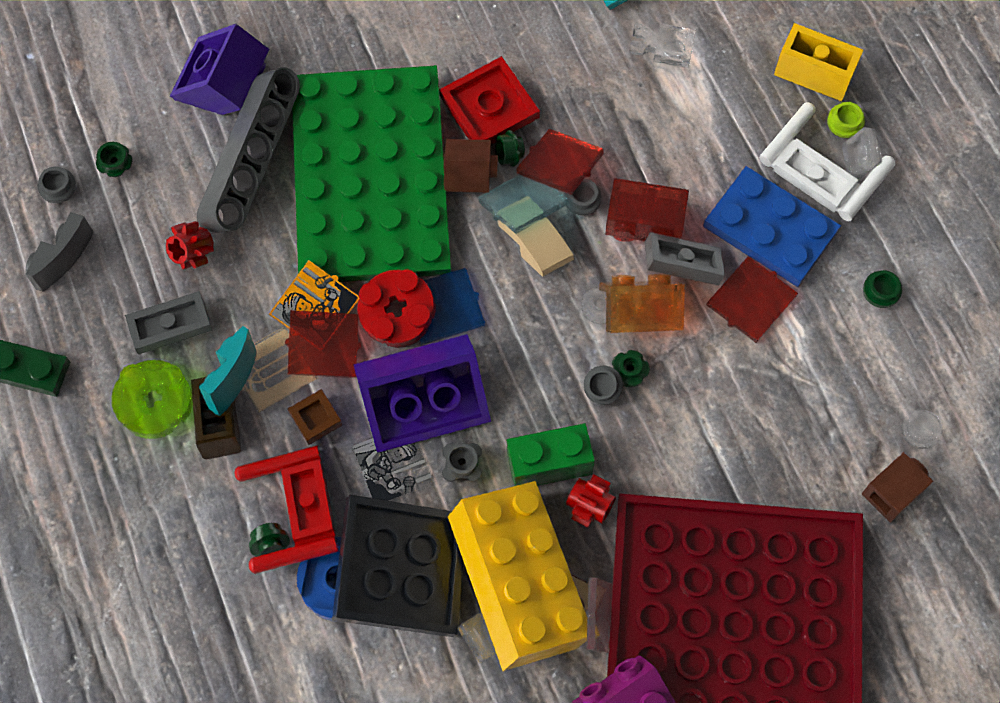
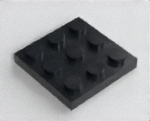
(398, 568)

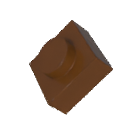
(315, 417)

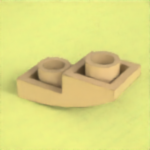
(541, 246)

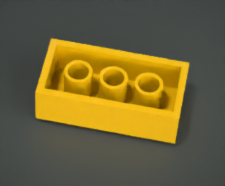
(519, 575)

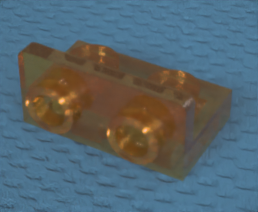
(643, 304)

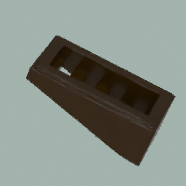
(217, 439)

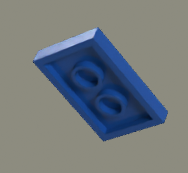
(771, 226)

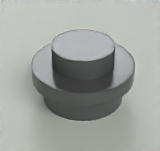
(56, 184)
(585, 198)
(603, 385)

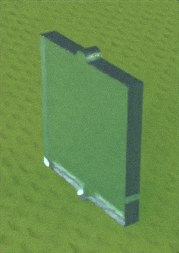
(522, 202)

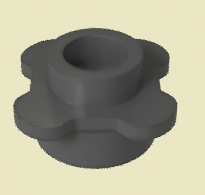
(459, 451)

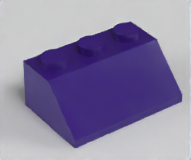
(429, 386)

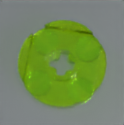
(137, 382)

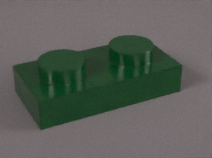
(32, 368)

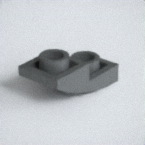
(53, 261)

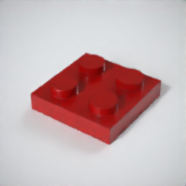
(489, 102)

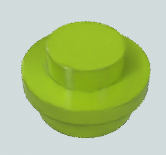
(846, 119)

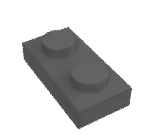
(684, 259)
(168, 322)

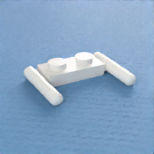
(817, 174)

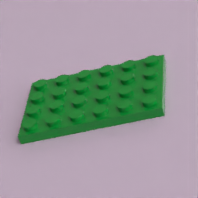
(370, 173)

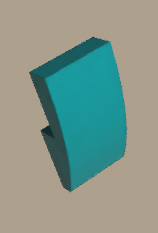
(236, 360)

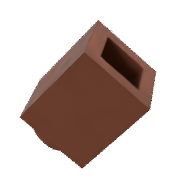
(469, 165)
(897, 486)

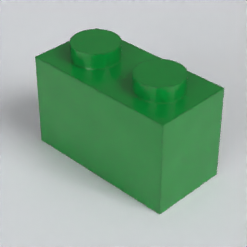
(551, 455)

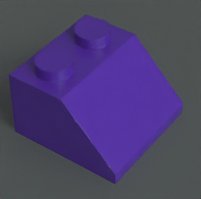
(221, 70)

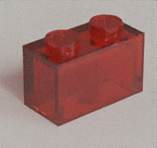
(645, 208)

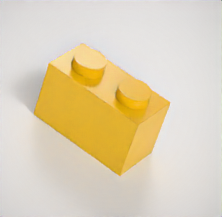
(818, 62)

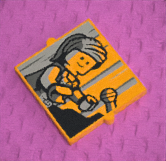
(314, 292)

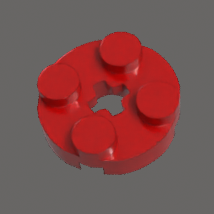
(415, 317)

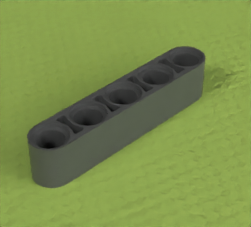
(235, 158)

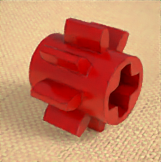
(189, 245)
(590, 500)

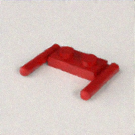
(306, 503)

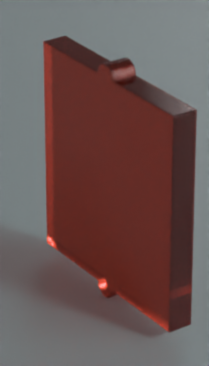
(560, 161)
(752, 299)
(322, 344)

